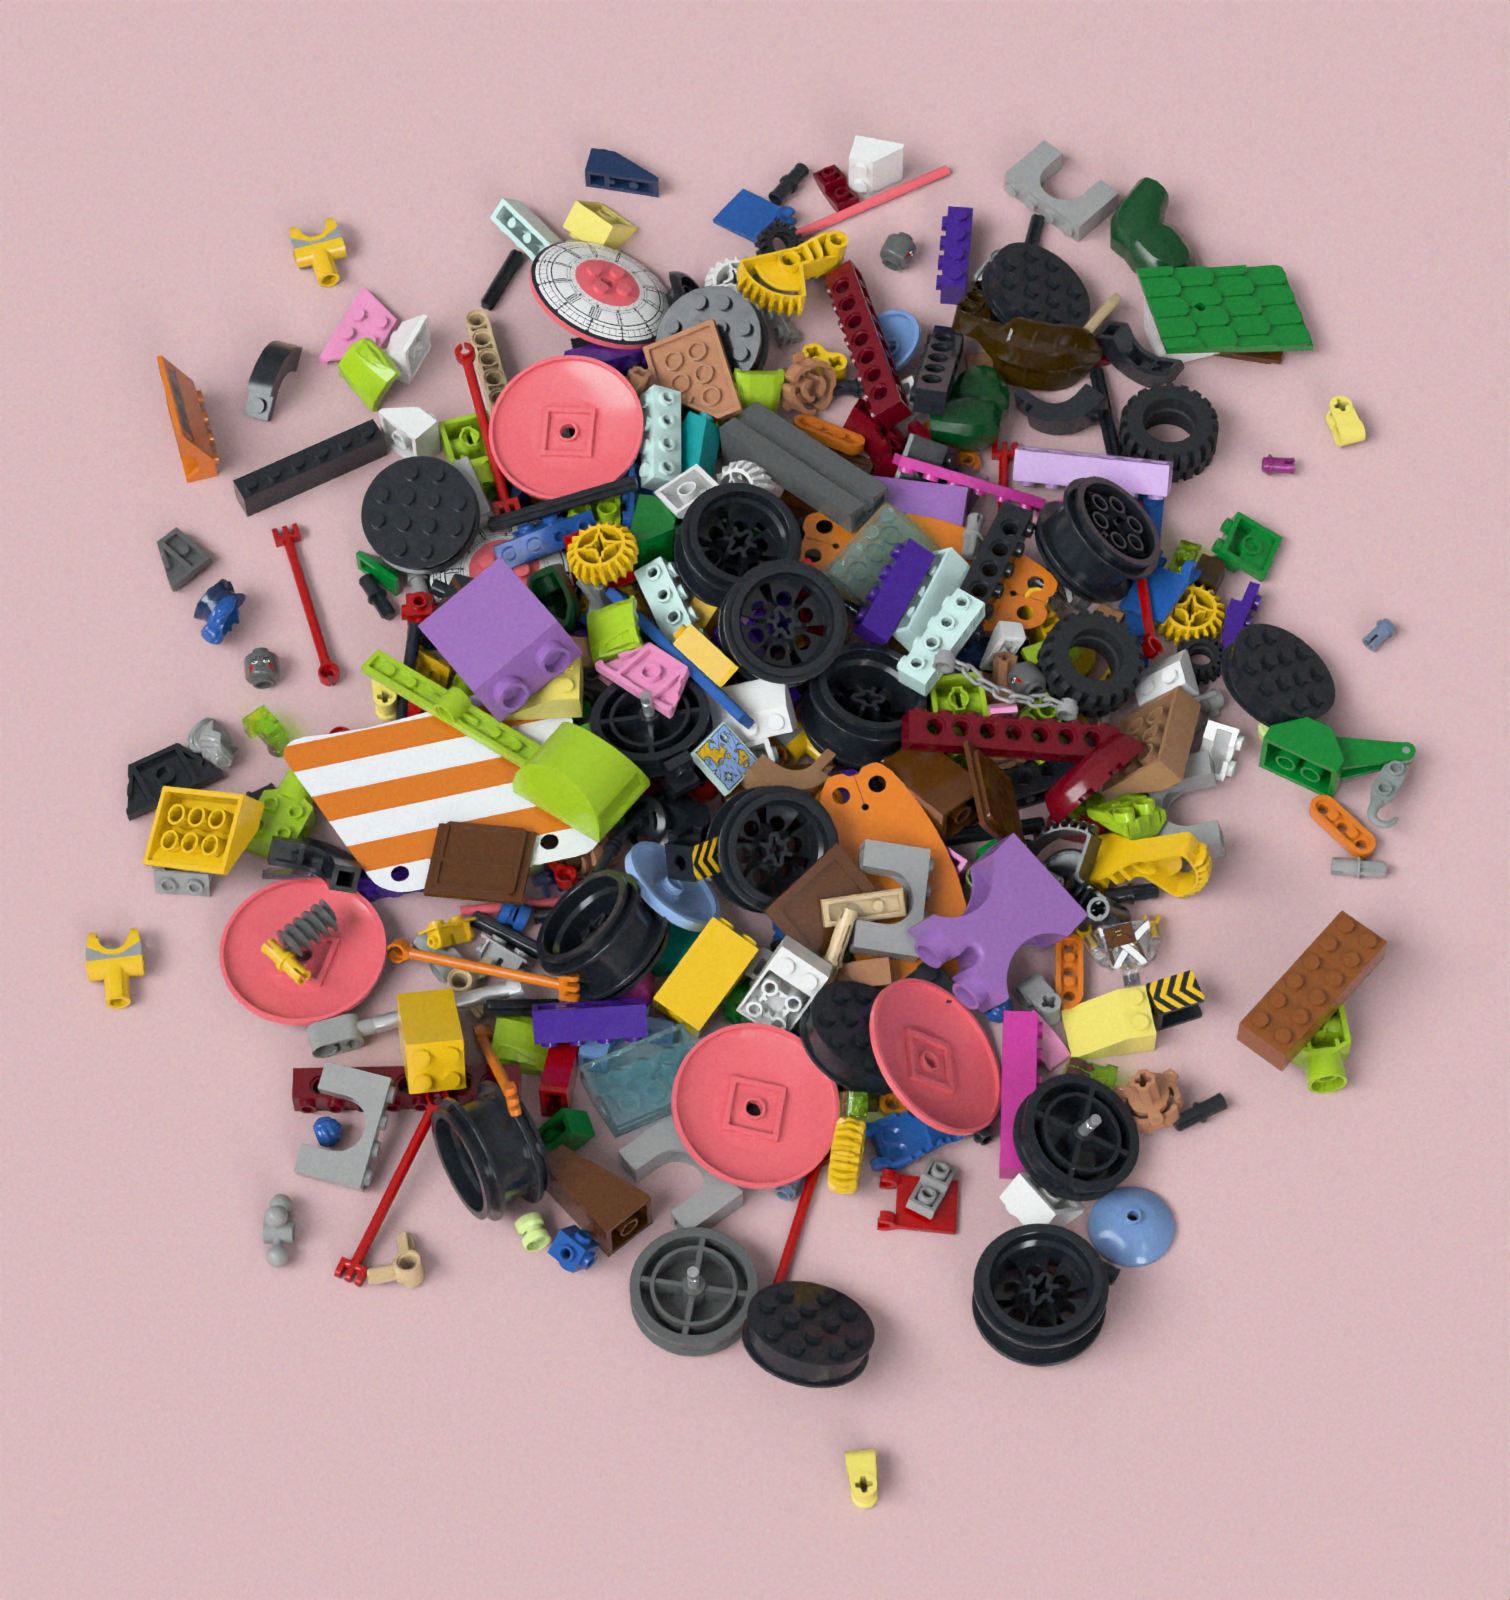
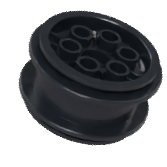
(744, 509)
(1097, 540)
(823, 605)
(859, 706)
(784, 803)
(603, 935)
(490, 1152)
(1042, 1336)

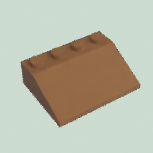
(1166, 732)

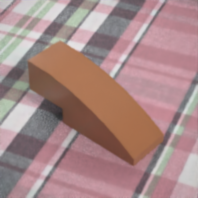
(870, 972)

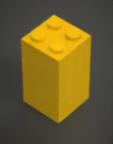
(706, 976)
(431, 1041)

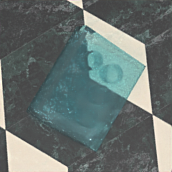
(859, 562)
(637, 1080)

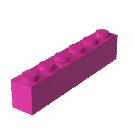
(1018, 1079)

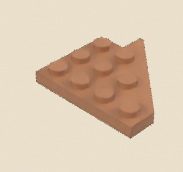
(696, 367)

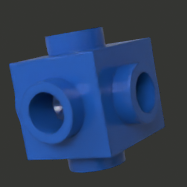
(574, 1249)

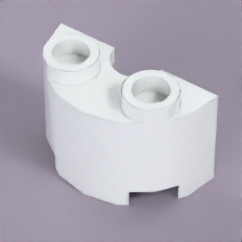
(1222, 744)

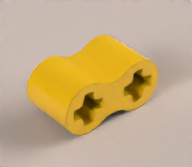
(835, 361)

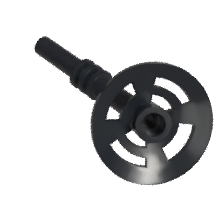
(637, 823)

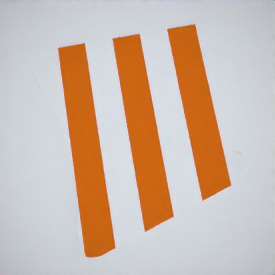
(404, 777)

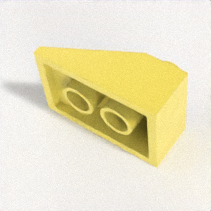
(557, 699)
(1110, 1025)

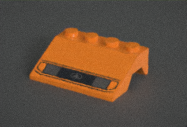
(189, 423)

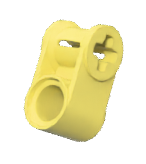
(1344, 422)
(385, 701)
(862, 1474)

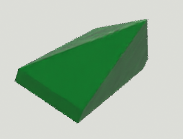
(384, 573)

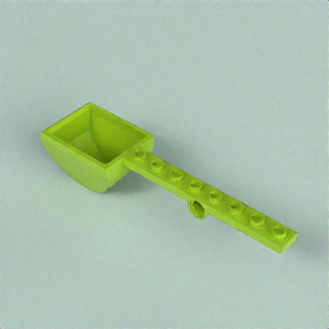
(567, 776)

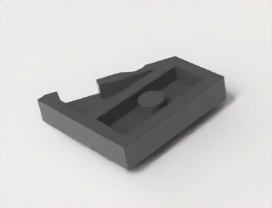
(181, 558)

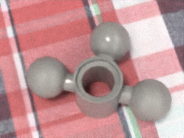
(278, 1229)

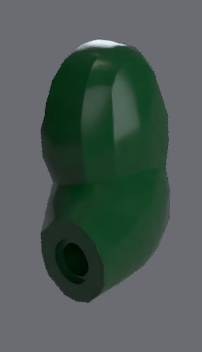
(1141, 232)
(973, 411)
(557, 594)

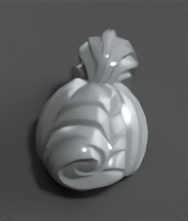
(212, 742)

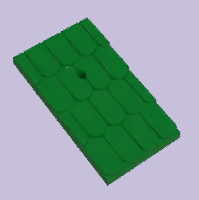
(1220, 311)

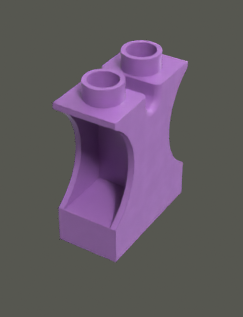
(1009, 907)

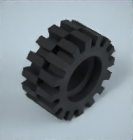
(779, 231)
(1209, 649)

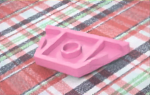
(363, 320)
(651, 671)

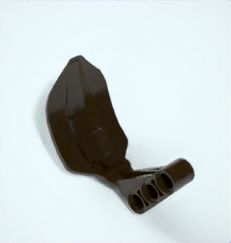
(1028, 350)

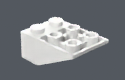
(785, 986)

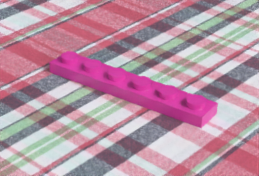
(979, 486)

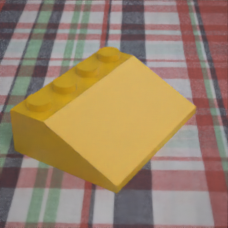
(201, 830)

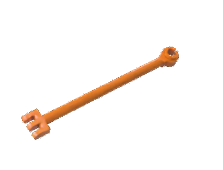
(566, 984)
(483, 1036)

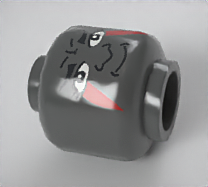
(898, 251)
(262, 668)
(1026, 679)

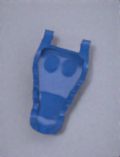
(903, 1140)

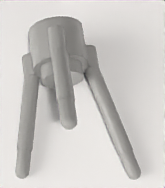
(1210, 703)

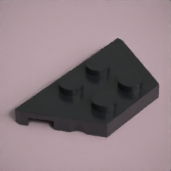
(168, 767)

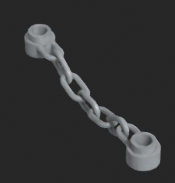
(945, 663)

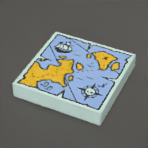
(723, 758)

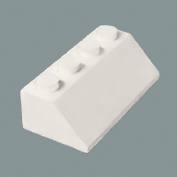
(764, 702)

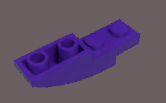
(1239, 613)

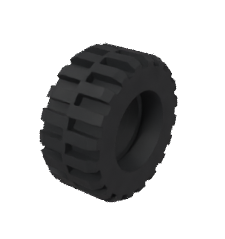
(1173, 407)
(1109, 640)

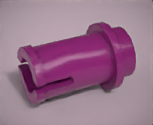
(1278, 465)

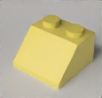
(598, 224)

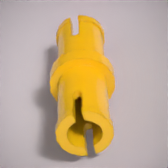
(286, 961)

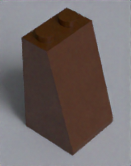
(938, 786)
(598, 1199)

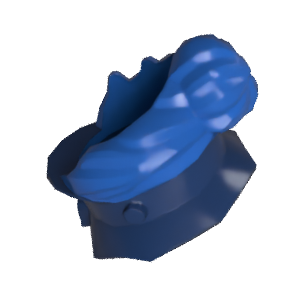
(219, 610)

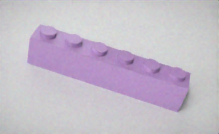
(1061, 467)

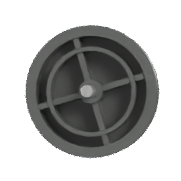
(692, 1291)

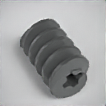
(308, 928)

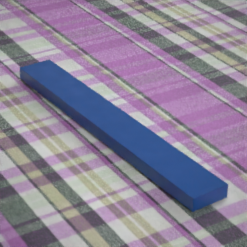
(700, 677)

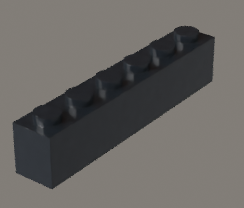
(310, 467)

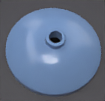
(901, 334)
(1129, 1241)

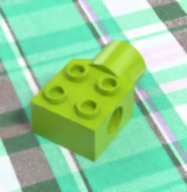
(463, 438)
(959, 695)
(285, 814)
(1325, 1055)

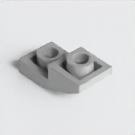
(931, 1188)

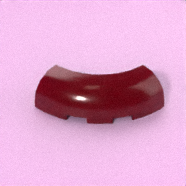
(879, 442)
(1090, 774)

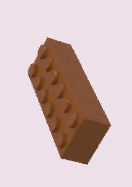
(1311, 990)

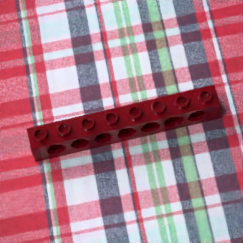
(868, 345)
(918, 738)
(308, 1100)

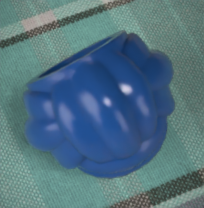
(996, 1014)
(327, 1131)

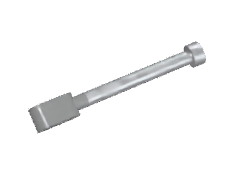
(348, 1032)

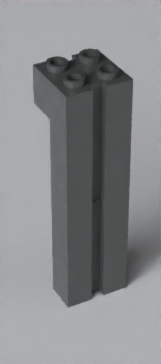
(803, 466)

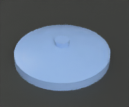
(681, 902)

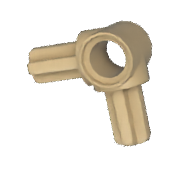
(470, 980)
(400, 1270)

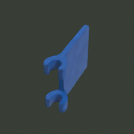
(751, 214)
(1164, 589)

